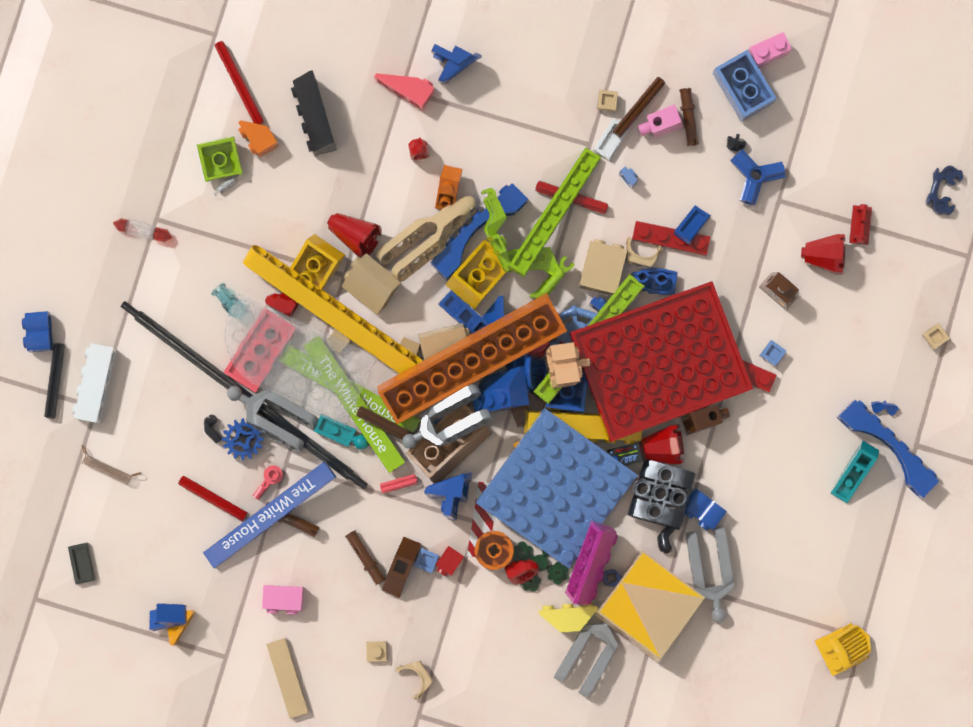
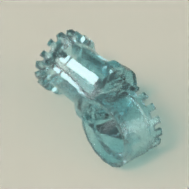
(224, 296)

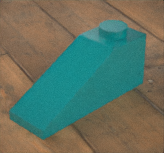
(855, 471)

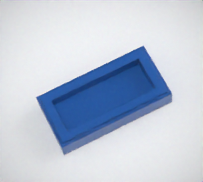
(692, 224)

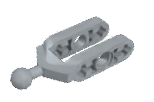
(444, 407)
(266, 427)
(713, 593)
(604, 633)

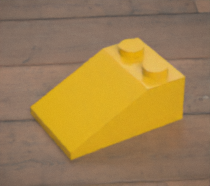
(317, 261)
(476, 275)

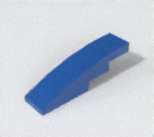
(462, 312)

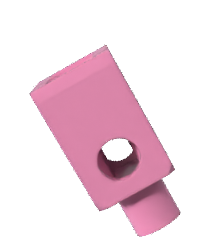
(670, 122)

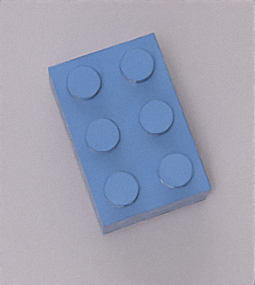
(744, 85)

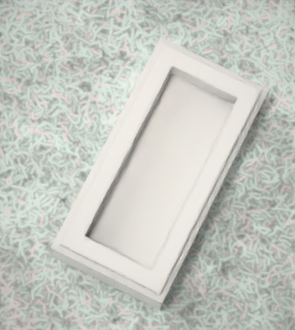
(609, 141)

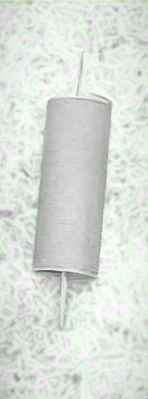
(224, 186)

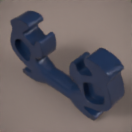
(948, 174)

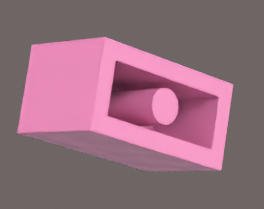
(770, 50)
(282, 598)

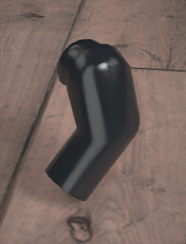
(209, 428)
(663, 540)

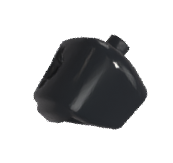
(736, 143)

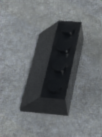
(313, 113)

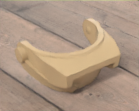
(635, 259)
(422, 672)

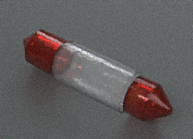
(142, 230)

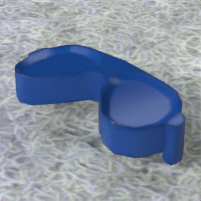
(879, 406)

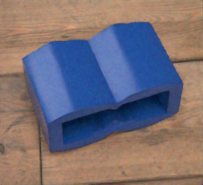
(38, 332)
(704, 510)

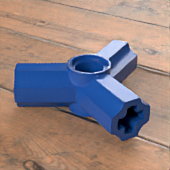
(767, 173)

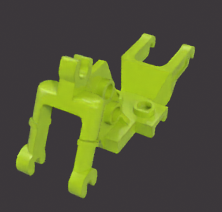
(545, 260)

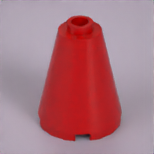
(355, 233)

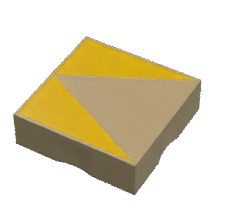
(649, 606)

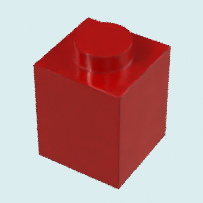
(449, 561)

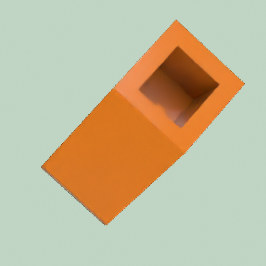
(259, 136)
(448, 186)

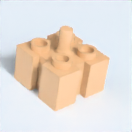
(563, 366)

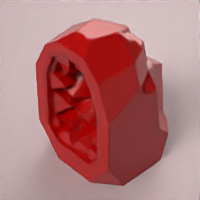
(418, 149)
(282, 303)
(521, 571)

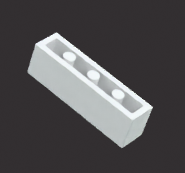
(95, 383)

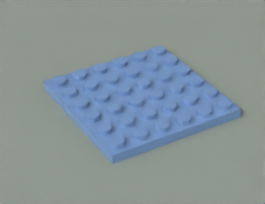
(556, 487)

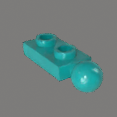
(340, 434)

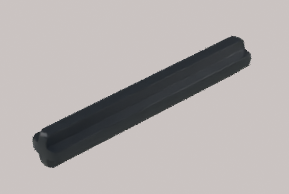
(54, 380)

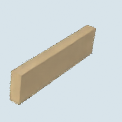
(287, 678)

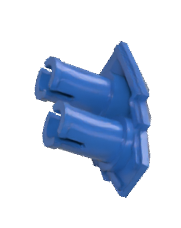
(657, 280)

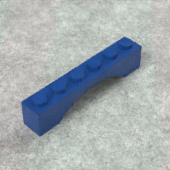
(450, 258)
(916, 476)

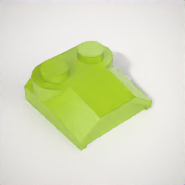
(219, 158)

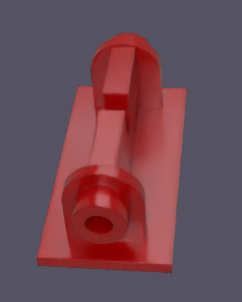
(860, 224)

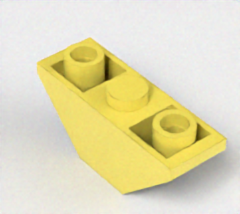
(568, 617)

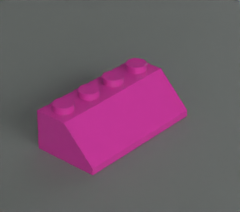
(590, 563)

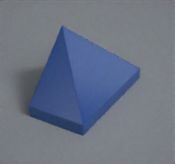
(496, 311)

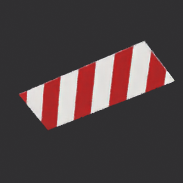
(481, 522)

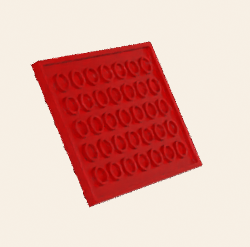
(661, 361)

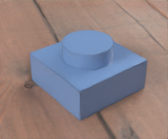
(628, 176)
(772, 353)
(426, 560)

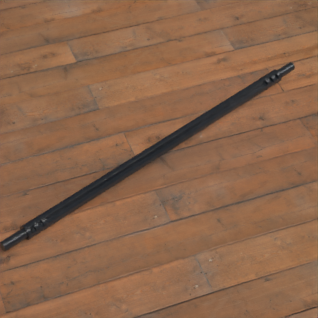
(227, 382)

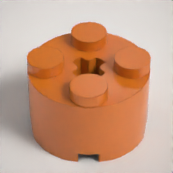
(503, 544)

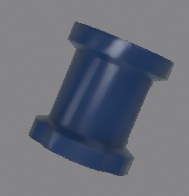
(617, 576)

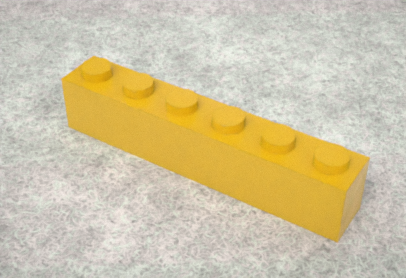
(587, 424)

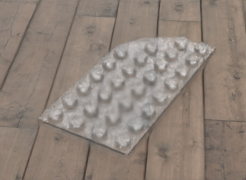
(296, 360)

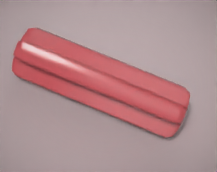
(398, 483)

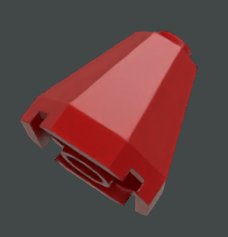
(826, 253)
(664, 445)

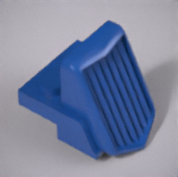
(456, 61)
(534, 370)
(452, 491)

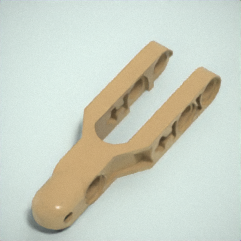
(444, 222)

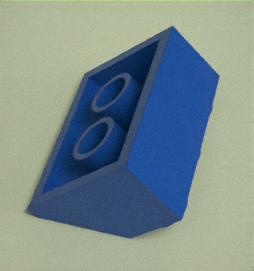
(502, 391)

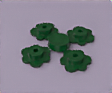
(543, 565)

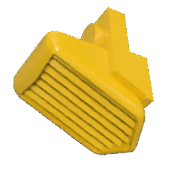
(844, 648)

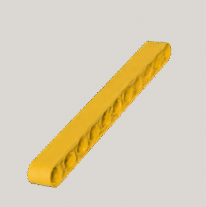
(329, 309)

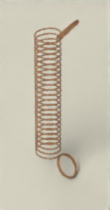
(135, 474)

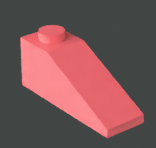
(409, 88)

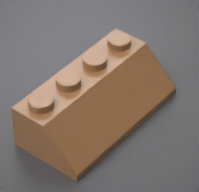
(439, 461)

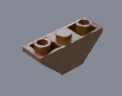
(401, 567)

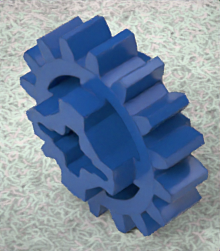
(252, 435)

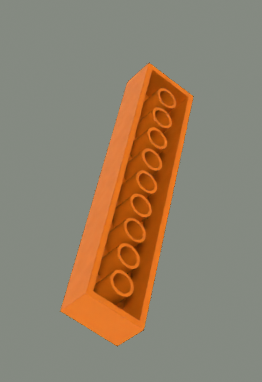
(471, 358)

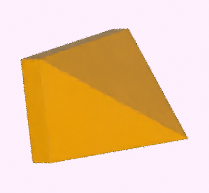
(175, 633)

